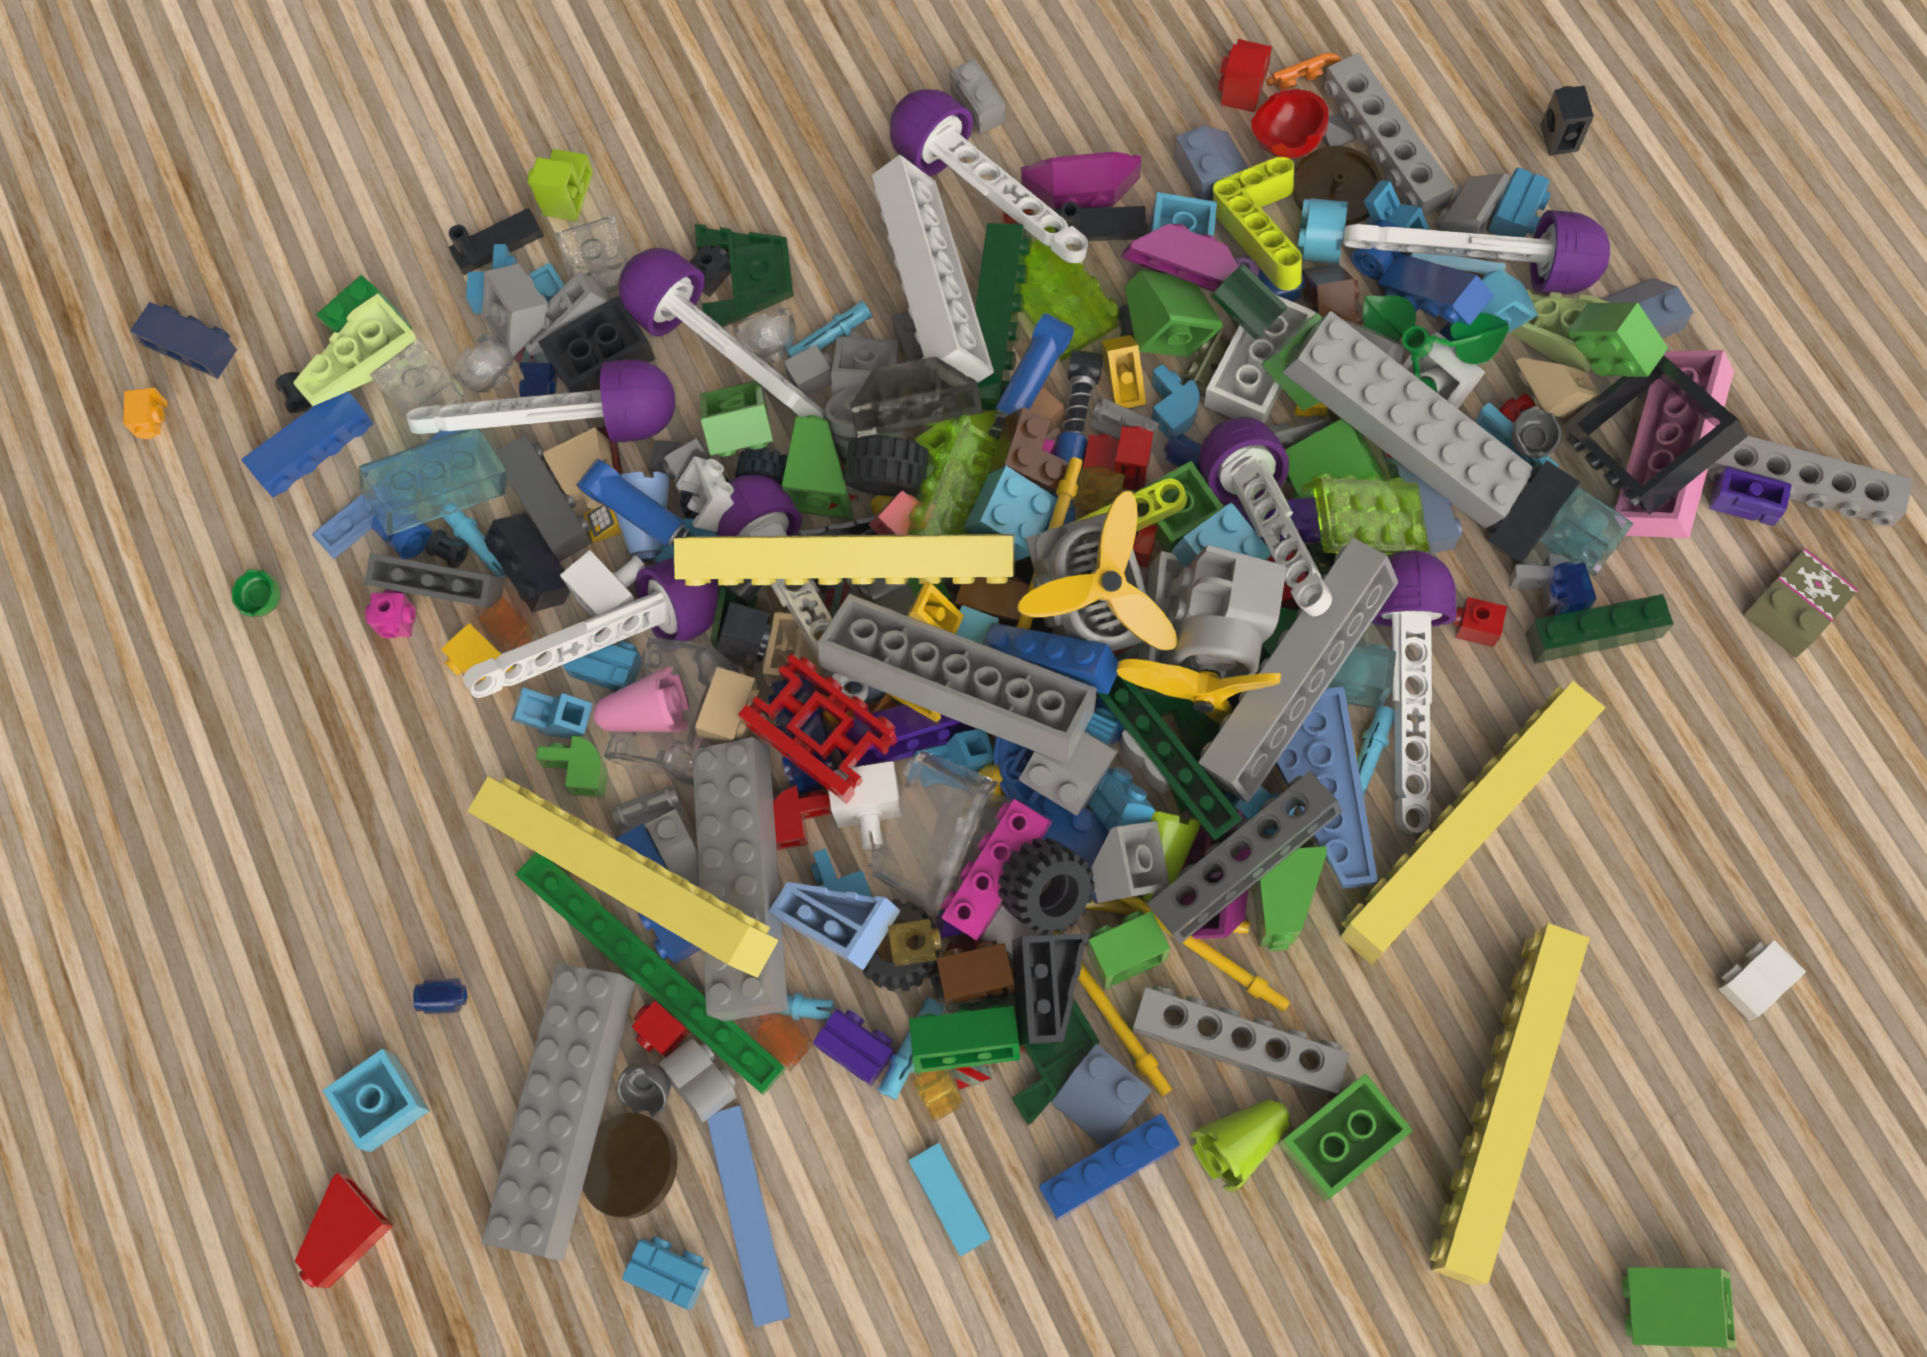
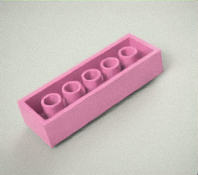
(1667, 431)

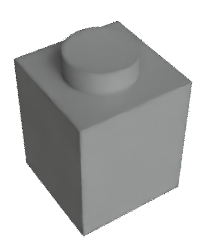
(809, 370)

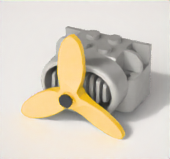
(1092, 582)
(1221, 617)

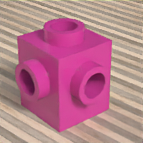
(390, 614)

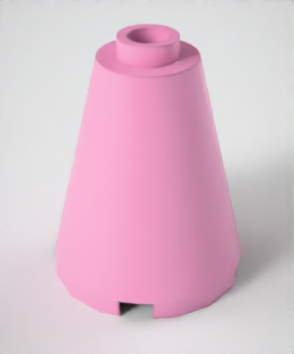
(645, 705)

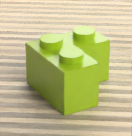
(561, 183)

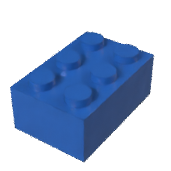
(1079, 833)

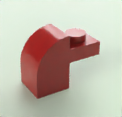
(791, 812)

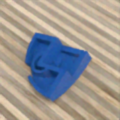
(1012, 762)

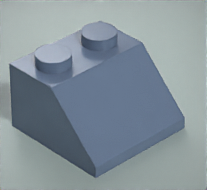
(1207, 157)
(1660, 302)
(1101, 1096)

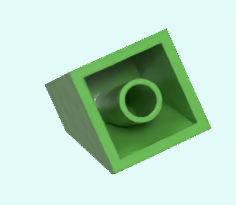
(1169, 314)
(1333, 451)
(814, 470)
(1285, 897)
(1679, 1307)

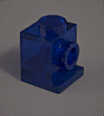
(538, 379)
(1572, 588)

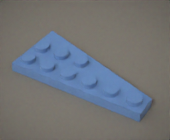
(1327, 750)

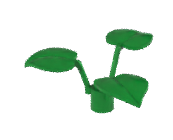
(1397, 319)

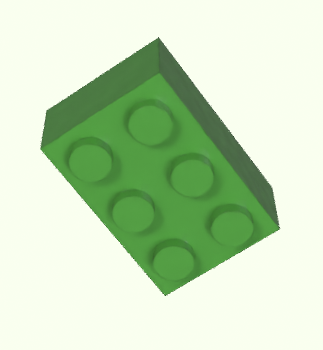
(735, 418)
(1345, 1137)

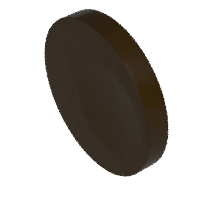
(1337, 175)
(630, 1166)

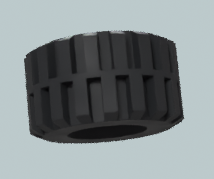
(886, 465)
(1064, 897)
(904, 976)

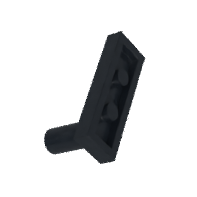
(1105, 222)
(477, 250)

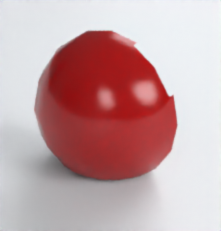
(1291, 123)

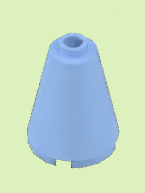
(636, 540)

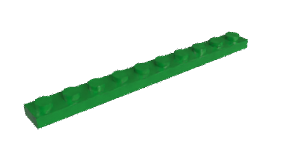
(650, 972)

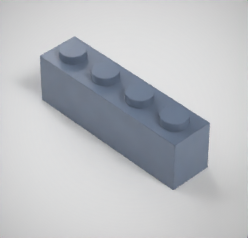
(1441, 526)

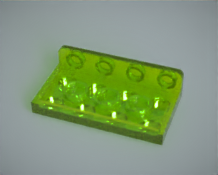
(1068, 295)
(955, 480)
(1371, 510)

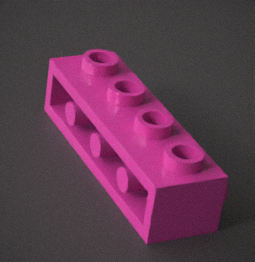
(978, 898)

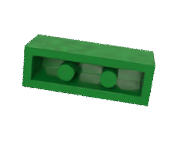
(964, 1038)

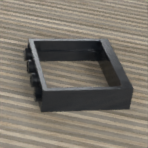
(1682, 470)

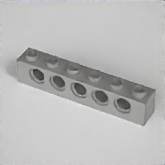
(1361, 94)
(1888, 490)
(1330, 1058)

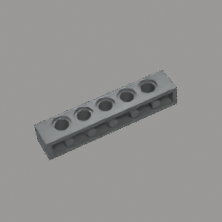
(1239, 876)

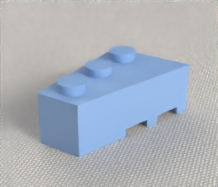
(836, 920)

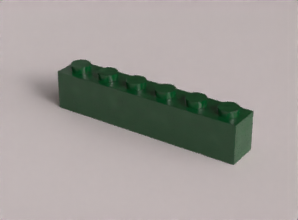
(999, 303)
(1171, 759)

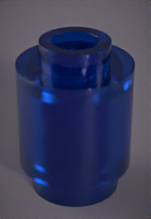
(1183, 450)
(440, 996)

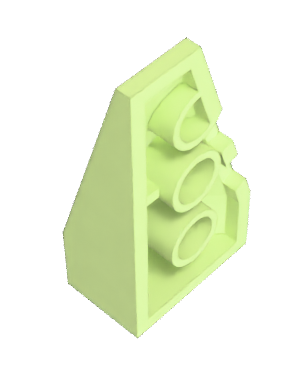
(1549, 329)
(361, 346)

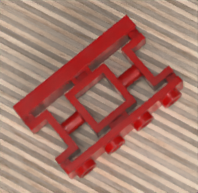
(802, 746)

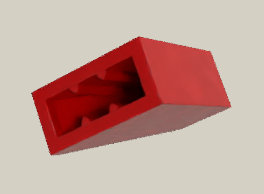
(340, 1233)

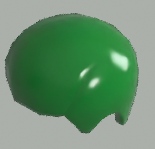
(256, 593)

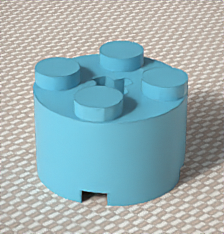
(1322, 230)

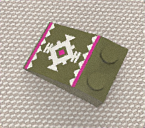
(1801, 603)

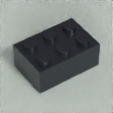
(587, 342)

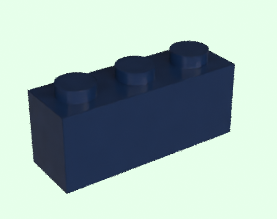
(184, 339)

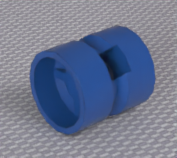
(1372, 261)
(407, 542)

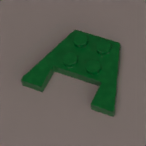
(758, 272)
(1194, 726)
(1053, 1061)

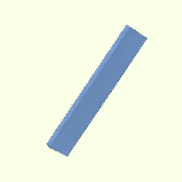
(352, 520)
(748, 1217)

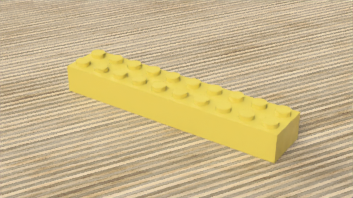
(844, 556)
(1465, 828)
(625, 875)
(1509, 1106)

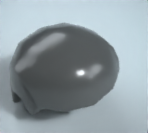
(1535, 433)
(644, 1088)

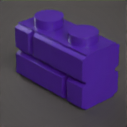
(1750, 496)
(854, 1046)

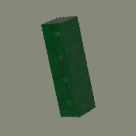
(1599, 628)

